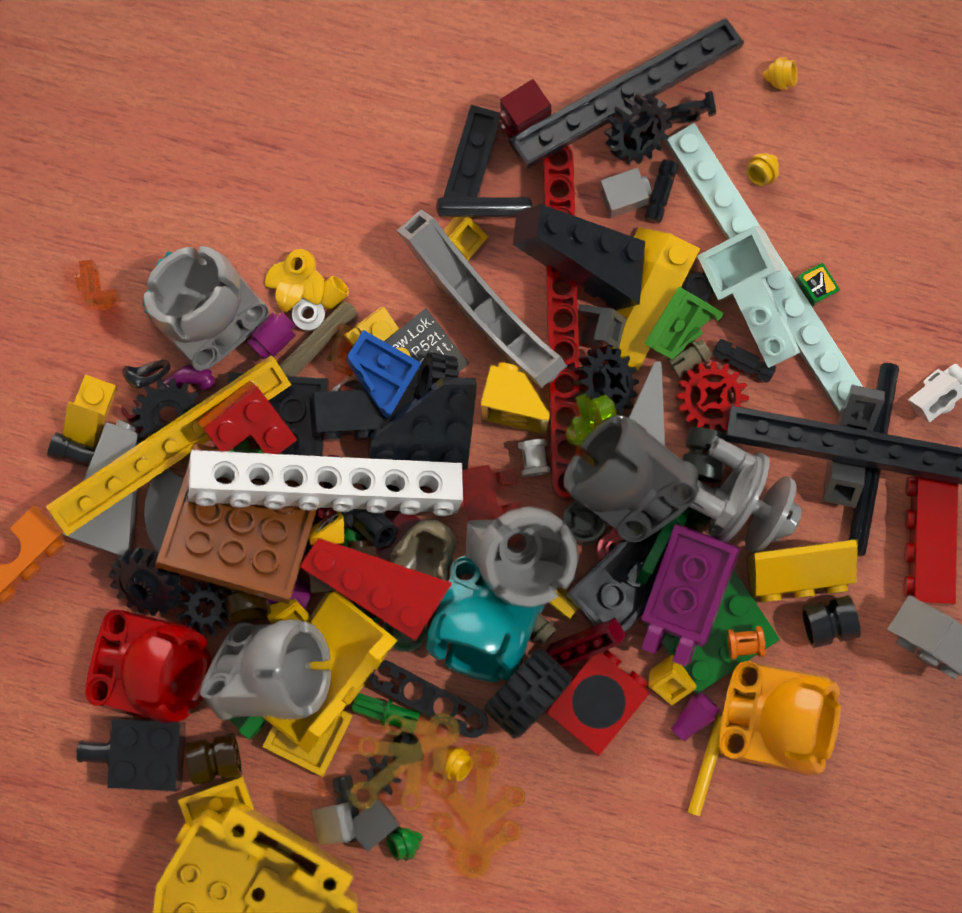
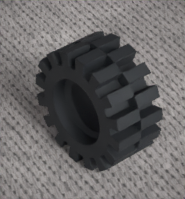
(434, 368)

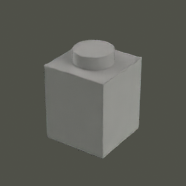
(625, 192)

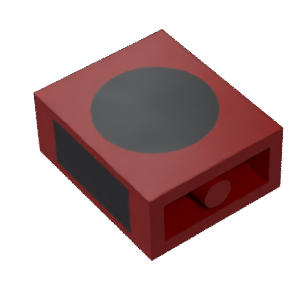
(599, 701)

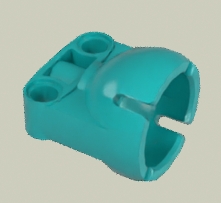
(482, 629)

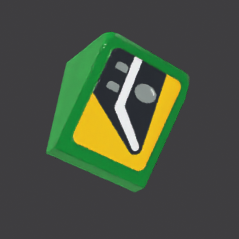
(817, 284)

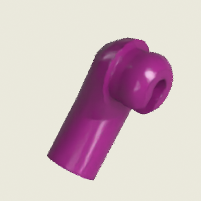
(191, 375)

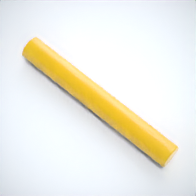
(706, 770)

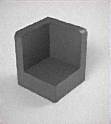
(602, 326)
(374, 824)

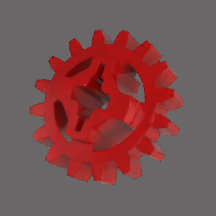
(702, 387)

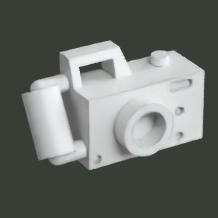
(939, 393)

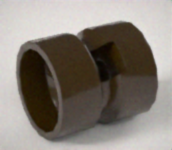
(245, 607)
(212, 759)

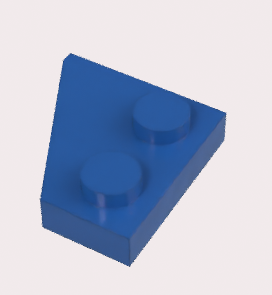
(382, 370)

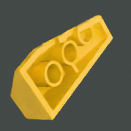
(664, 270)

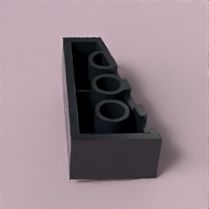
(585, 252)

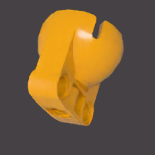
(784, 718)

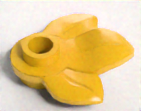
(293, 283)

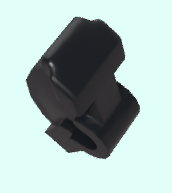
(691, 111)

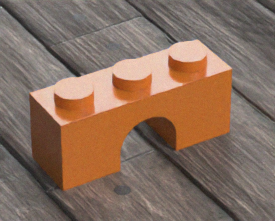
(38, 539)

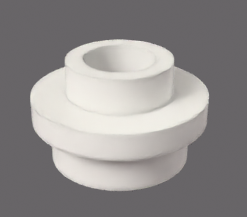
(308, 324)

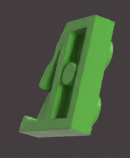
(681, 323)

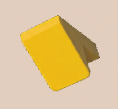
(89, 411)

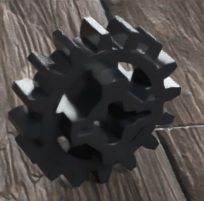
(638, 128)
(607, 379)

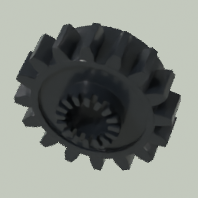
(158, 398)
(144, 583)

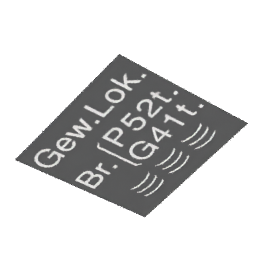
(424, 336)

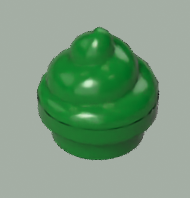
(404, 843)

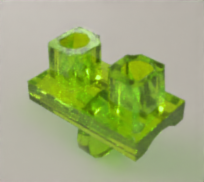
(592, 415)

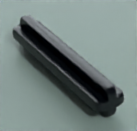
(481, 206)

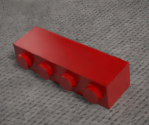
(932, 541)

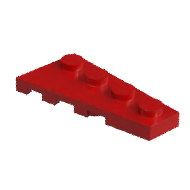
(382, 587)

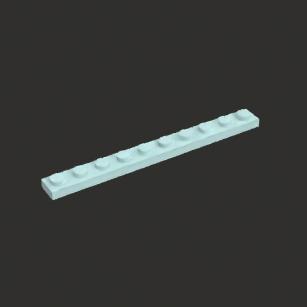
(734, 218)

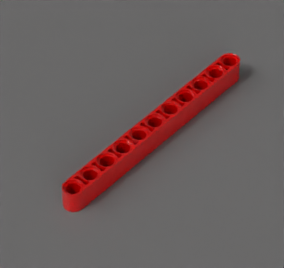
(569, 337)

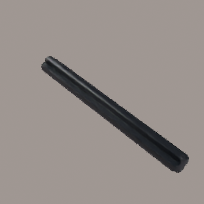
(864, 509)

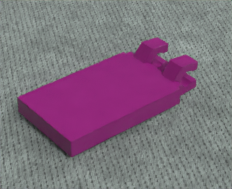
(688, 591)

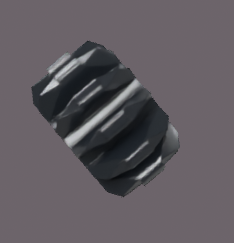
(193, 604)

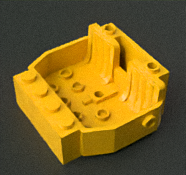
(222, 867)

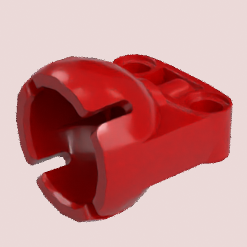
(148, 667)

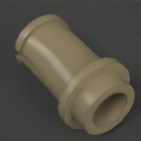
(690, 358)
(543, 629)

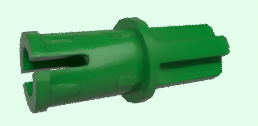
(381, 710)

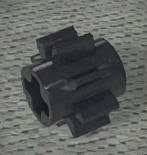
(371, 773)

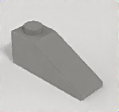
(649, 405)

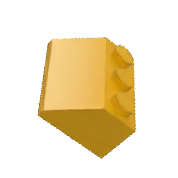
(513, 401)
(803, 570)

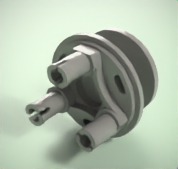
(739, 497)

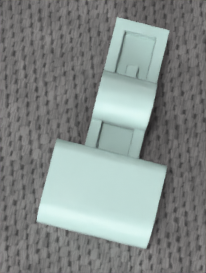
(741, 270)

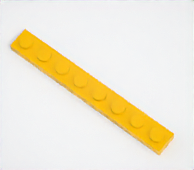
(154, 453)

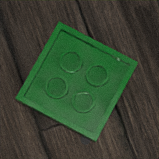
(736, 612)

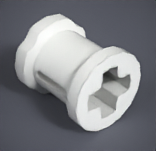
(534, 458)

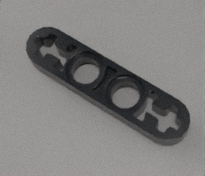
(430, 695)

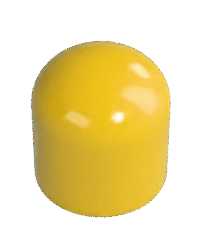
(334, 292)

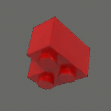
(247, 414)

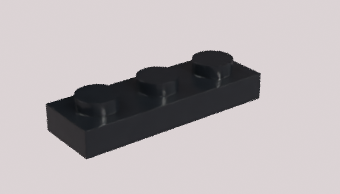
(473, 153)

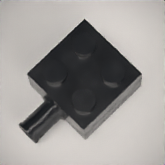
(140, 754)

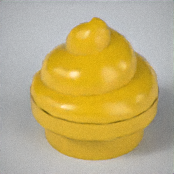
(782, 73)
(763, 169)
(458, 764)

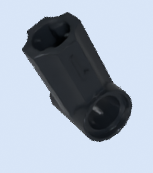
(373, 526)

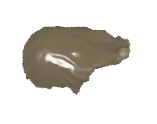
(420, 538)

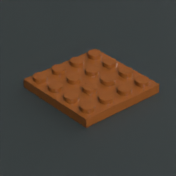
(237, 546)

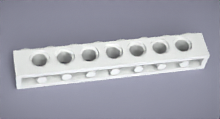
(341, 472)

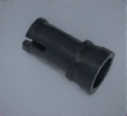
(66, 449)

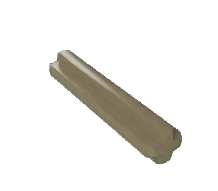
(318, 339)

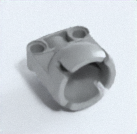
(202, 305)
(532, 568)
(268, 671)

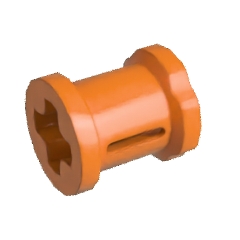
(746, 643)

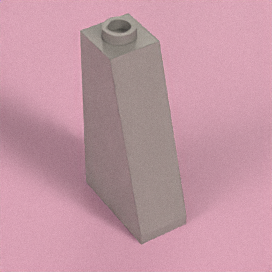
(115, 527)

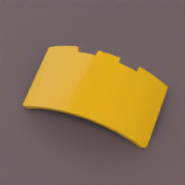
(355, 651)

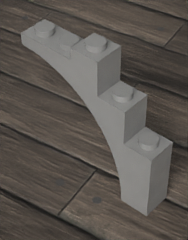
(478, 301)

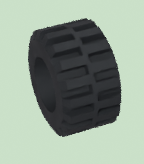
(528, 693)

